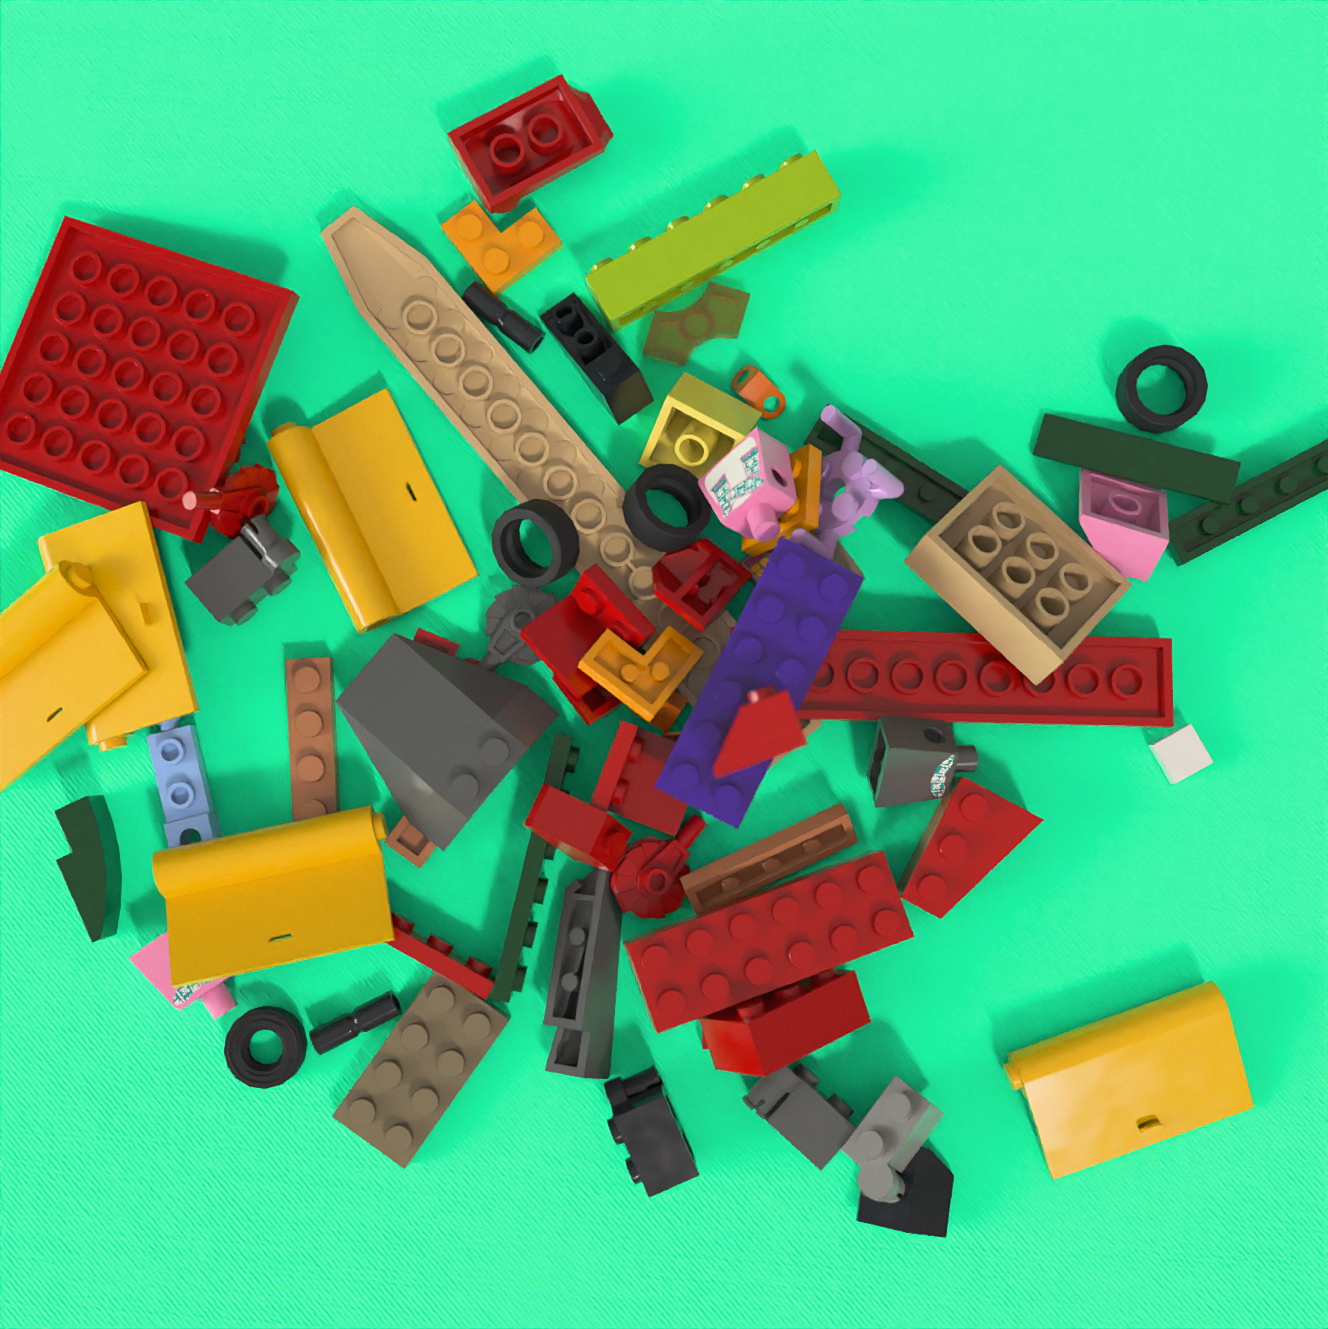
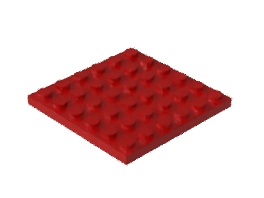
(136, 374)

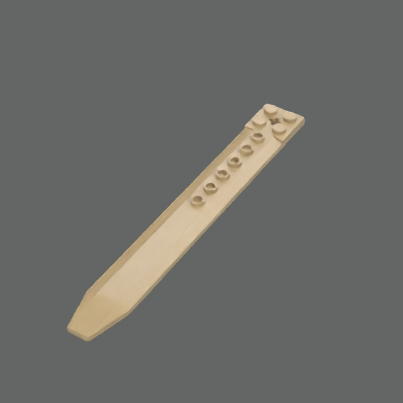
(507, 419)

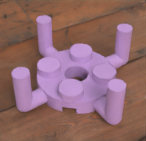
(863, 482)

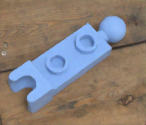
(182, 784)

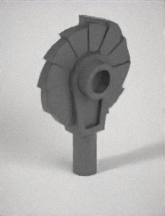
(505, 621)

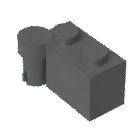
(245, 573)
(803, 1112)

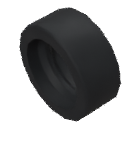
(1188, 370)
(647, 526)
(510, 552)

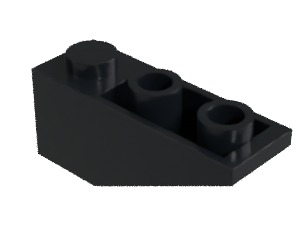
(597, 358)

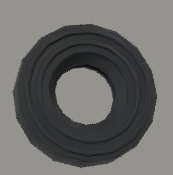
(238, 1053)

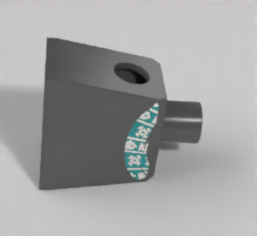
(915, 760)

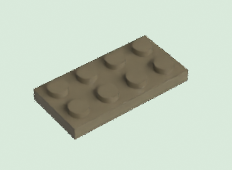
(421, 1068)

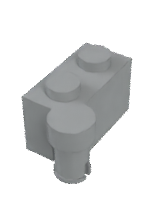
(890, 1139)

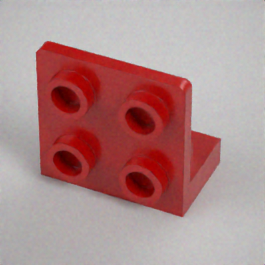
(576, 623)
(630, 779)

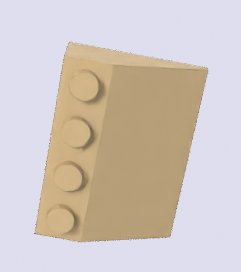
(1017, 574)

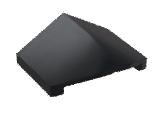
(923, 1206)

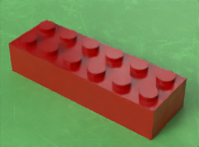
(767, 939)

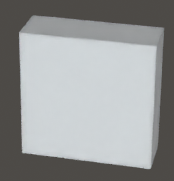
(1180, 753)

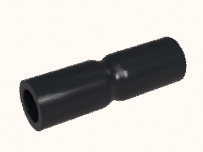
(507, 321)
(350, 1025)

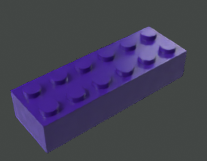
(774, 642)

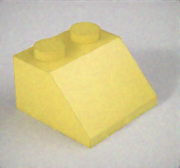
(697, 427)

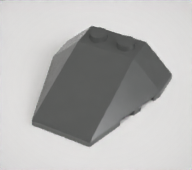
(440, 731)

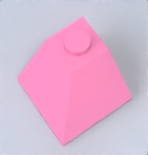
(1124, 522)

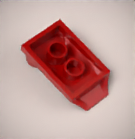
(529, 143)

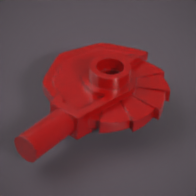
(234, 504)
(650, 872)

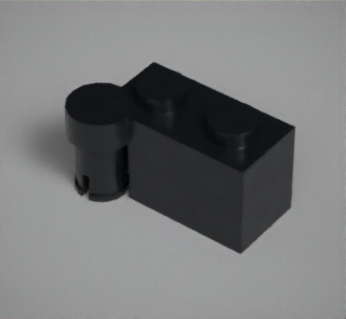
(650, 1132)

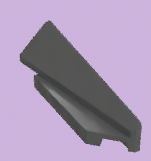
(585, 979)

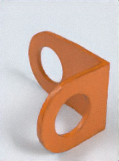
(757, 389)

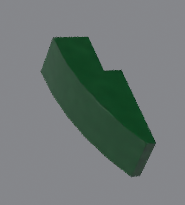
(93, 866)

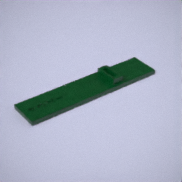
(1137, 459)

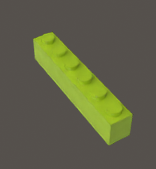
(713, 240)

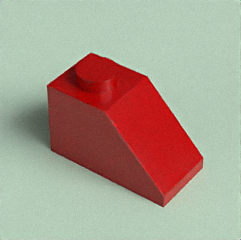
(760, 731)
(578, 829)

